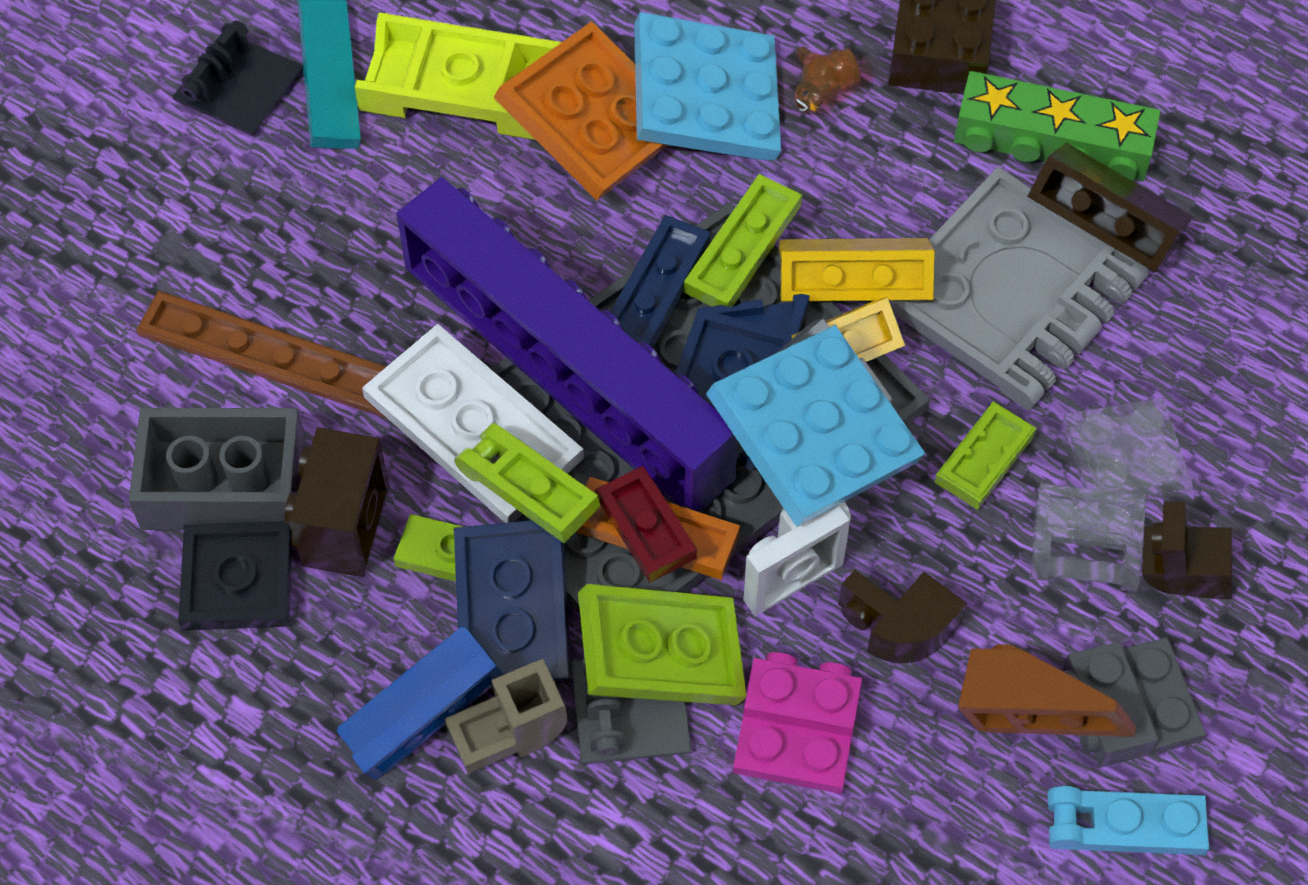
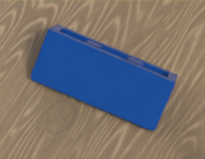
(418, 703)

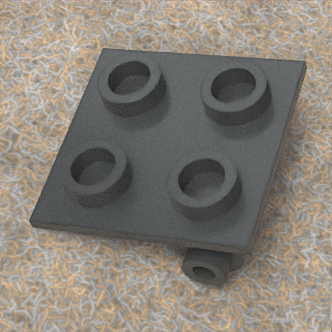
(626, 727)

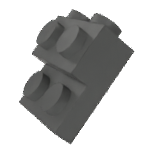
(1149, 690)

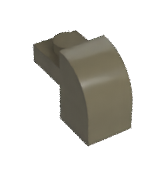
(518, 719)

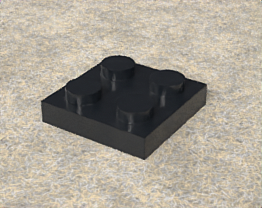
(235, 576)

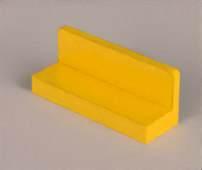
(857, 269)

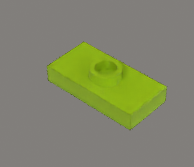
(985, 455)
(427, 547)

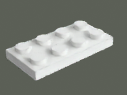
(449, 397)

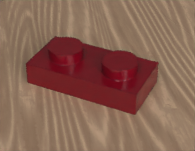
(646, 524)

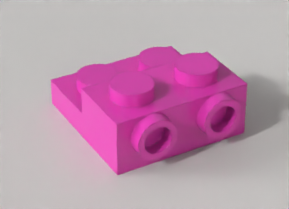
(797, 723)

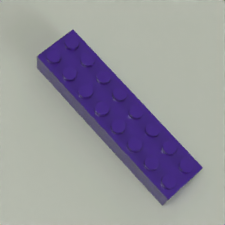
(568, 345)

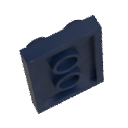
(514, 594)

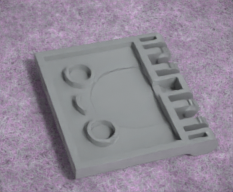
(1017, 282)

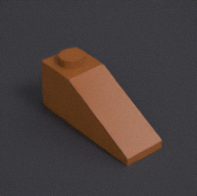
(1023, 694)

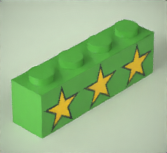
(1039, 119)

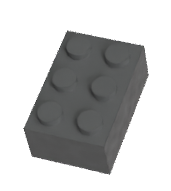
(214, 465)

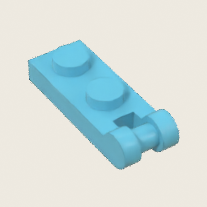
(1128, 821)

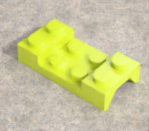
(445, 70)

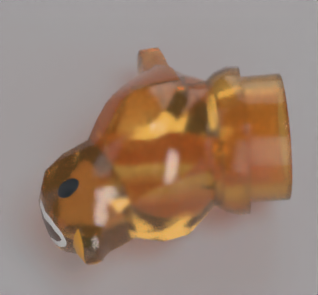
(824, 77)

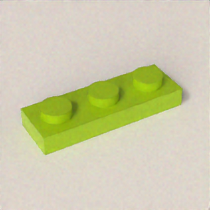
(742, 243)

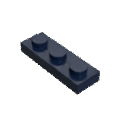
(659, 279)

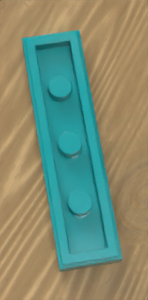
(328, 74)

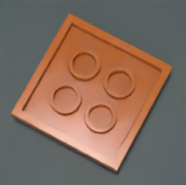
(582, 109)

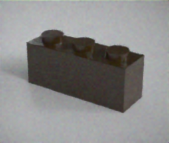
(1109, 206)

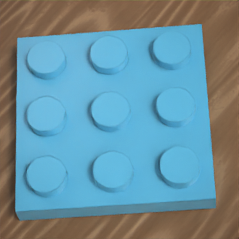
(706, 87)
(815, 424)

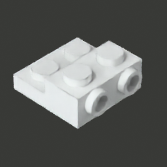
(795, 558)

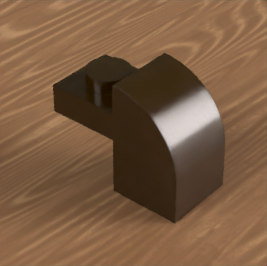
(1187, 558)
(902, 628)

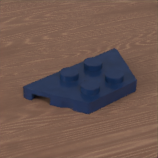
(734, 338)

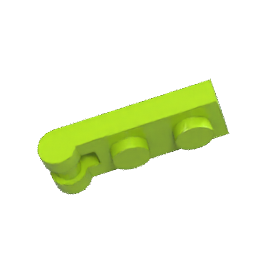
(528, 482)

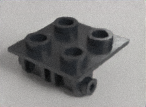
(237, 80)

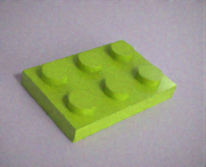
(661, 645)

